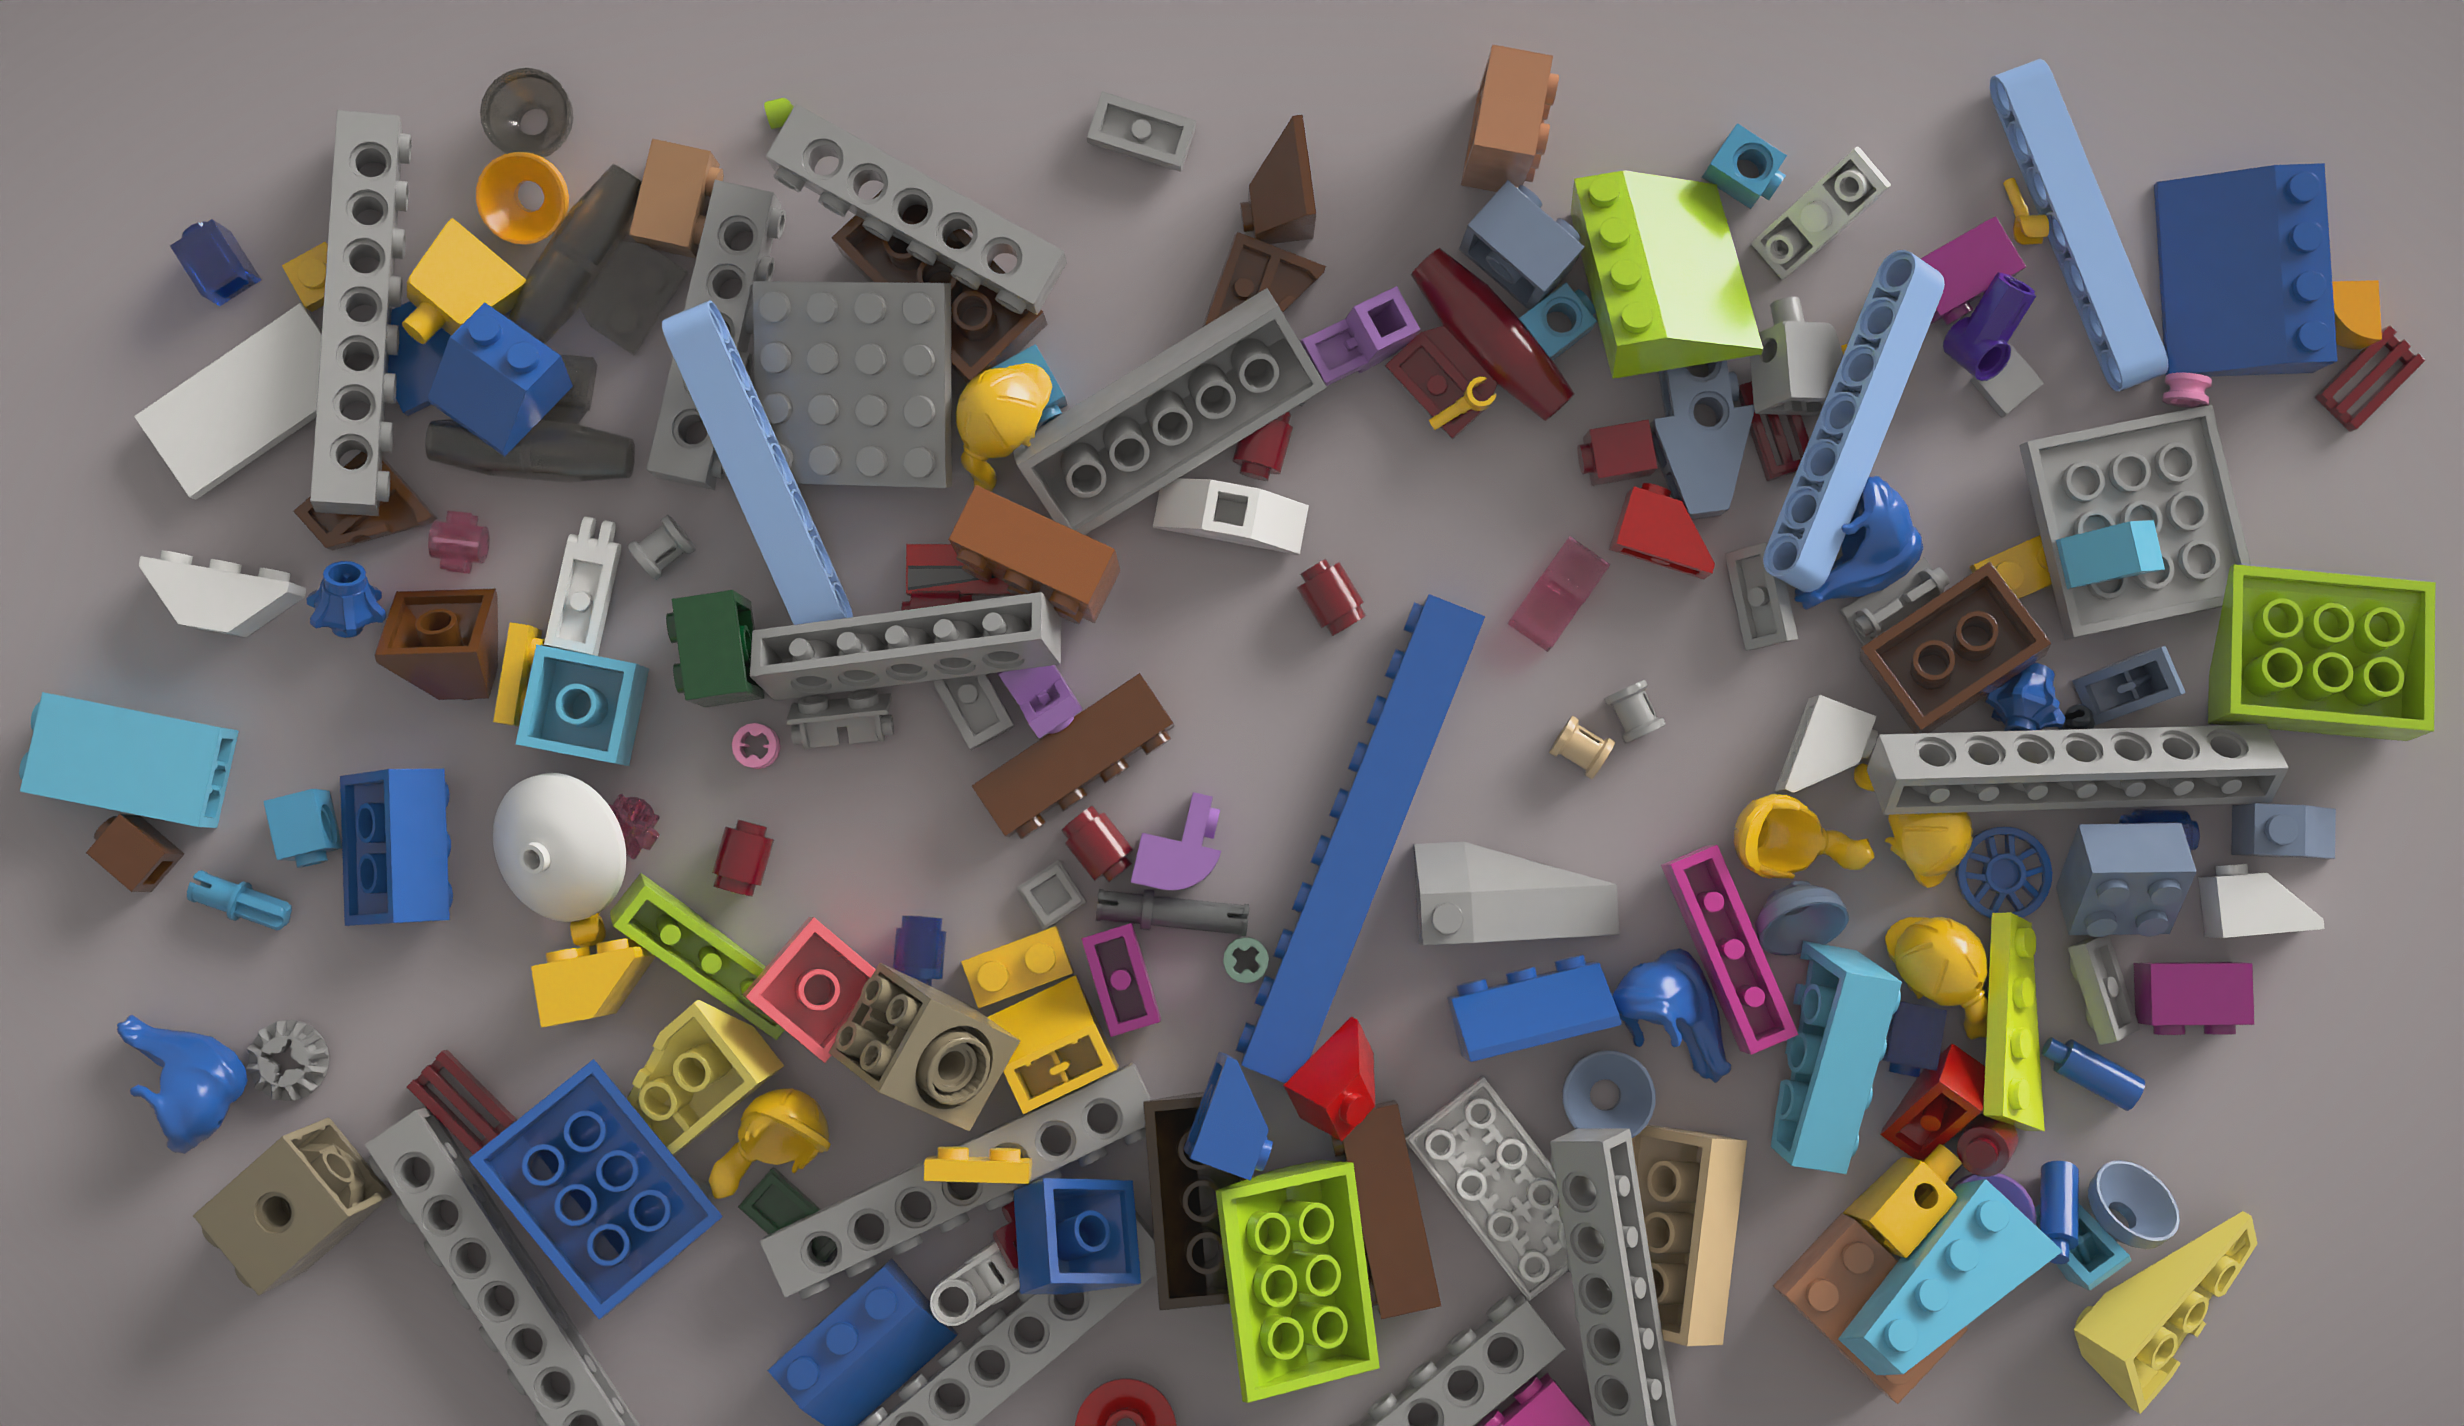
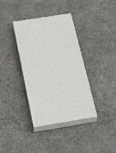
(239, 403)
(1497, 1184)

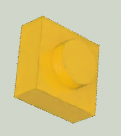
(308, 276)

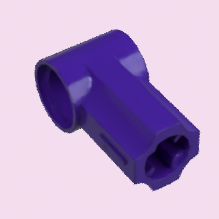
(1982, 339)

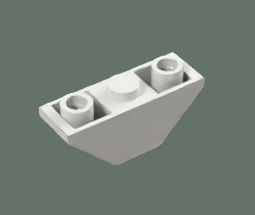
(1821, 213)
(1231, 514)
(219, 596)

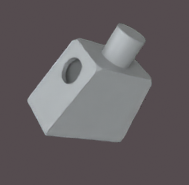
(1795, 362)

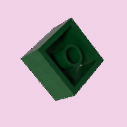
(713, 648)

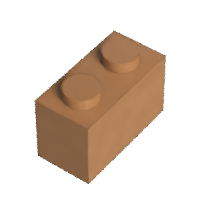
(674, 197)

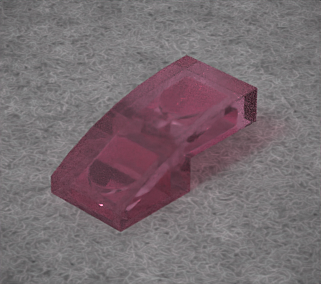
(1558, 594)

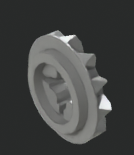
(307, 1048)

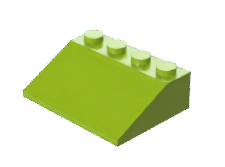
(1662, 272)
(2325, 654)
(1297, 1278)

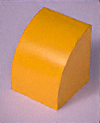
(2357, 313)

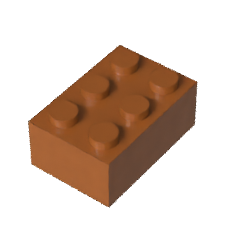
(1034, 555)

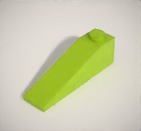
(691, 947)

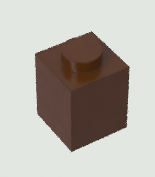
(134, 852)

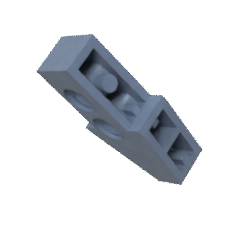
(1698, 459)

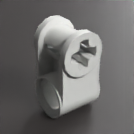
(979, 1282)

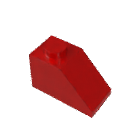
(1660, 532)
(1336, 1083)
(1938, 1104)

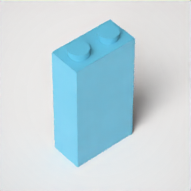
(128, 760)

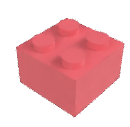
(811, 987)

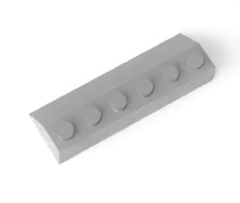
(1169, 415)

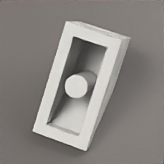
(1826, 743)
(2251, 904)

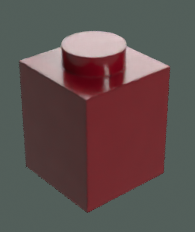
(1618, 453)

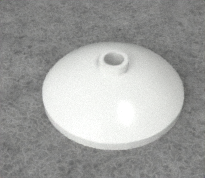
(576, 844)

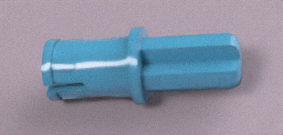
(239, 901)

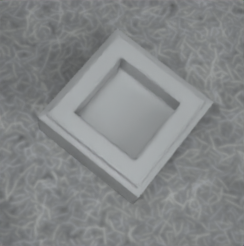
(2010, 385)
(1051, 894)

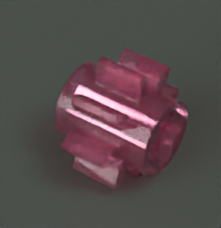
(458, 542)
(636, 822)

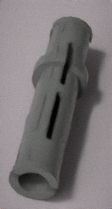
(1171, 912)

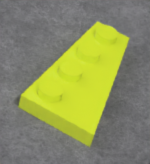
(2012, 1038)

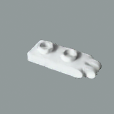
(584, 589)

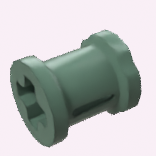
(1246, 975)

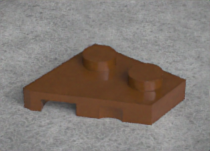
(1258, 266)
(399, 514)

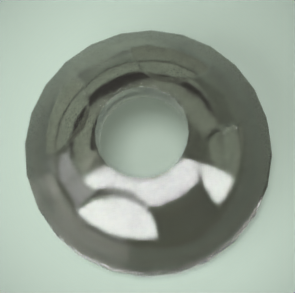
(515, 95)

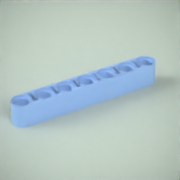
(2078, 225)
(1853, 421)
(755, 465)

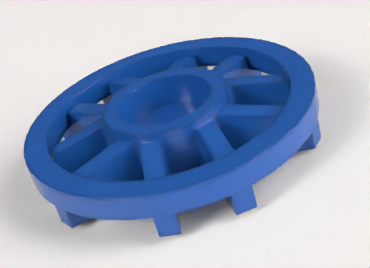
(2005, 872)

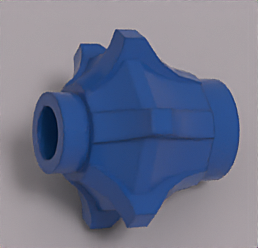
(345, 600)
(2027, 701)

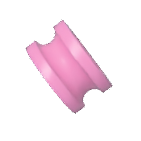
(2187, 390)
(759, 731)

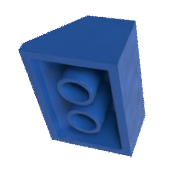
(395, 846)
(1532, 1008)
(862, 1350)

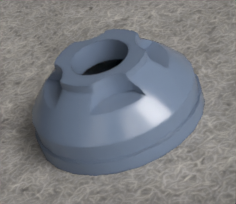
(1799, 915)
(1635, 1089)
(2139, 1198)

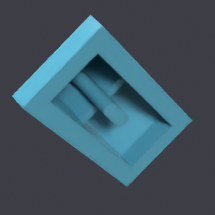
(2110, 553)
(2094, 1257)

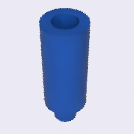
(2095, 1072)
(2060, 1206)

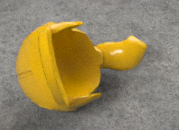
(998, 415)
(1784, 837)
(1927, 841)
(1943, 964)
(774, 1130)

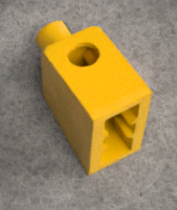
(455, 281)
(1894, 1213)

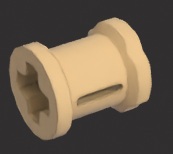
(1582, 747)

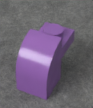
(1364, 338)
(1042, 698)
(1179, 864)

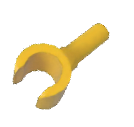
(2027, 228)
(1462, 405)
(588, 931)

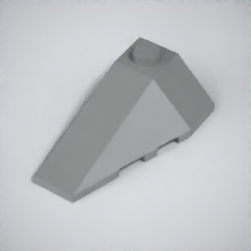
(1495, 897)

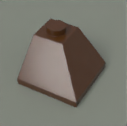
(1282, 192)
(443, 641)

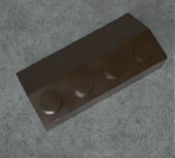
(1184, 1208)

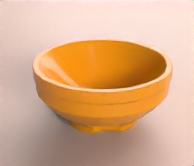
(500, 204)

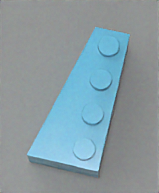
(1833, 1057)
(1948, 1280)

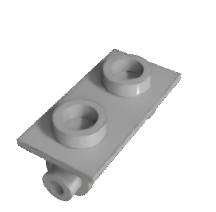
(1883, 609)
(821, 717)

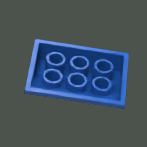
(2246, 272)
(596, 1189)

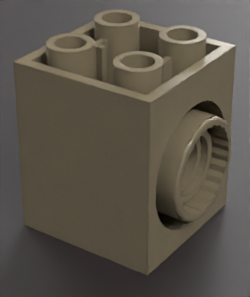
(923, 1047)
(291, 1205)

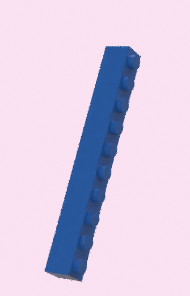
(1362, 839)

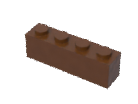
(1066, 761)
(1390, 1214)

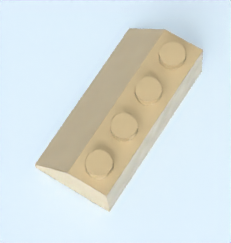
(1691, 1218)

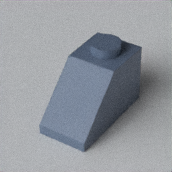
(2283, 831)

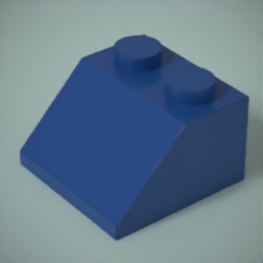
(497, 379)
(1229, 1124)
(1076, 1235)

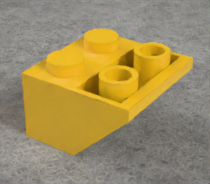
(586, 985)
(1057, 1046)

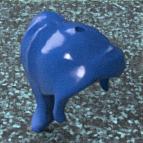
(1876, 548)
(1679, 998)
(195, 1083)

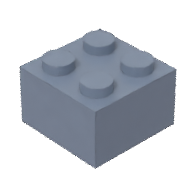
(1521, 245)
(2125, 879)

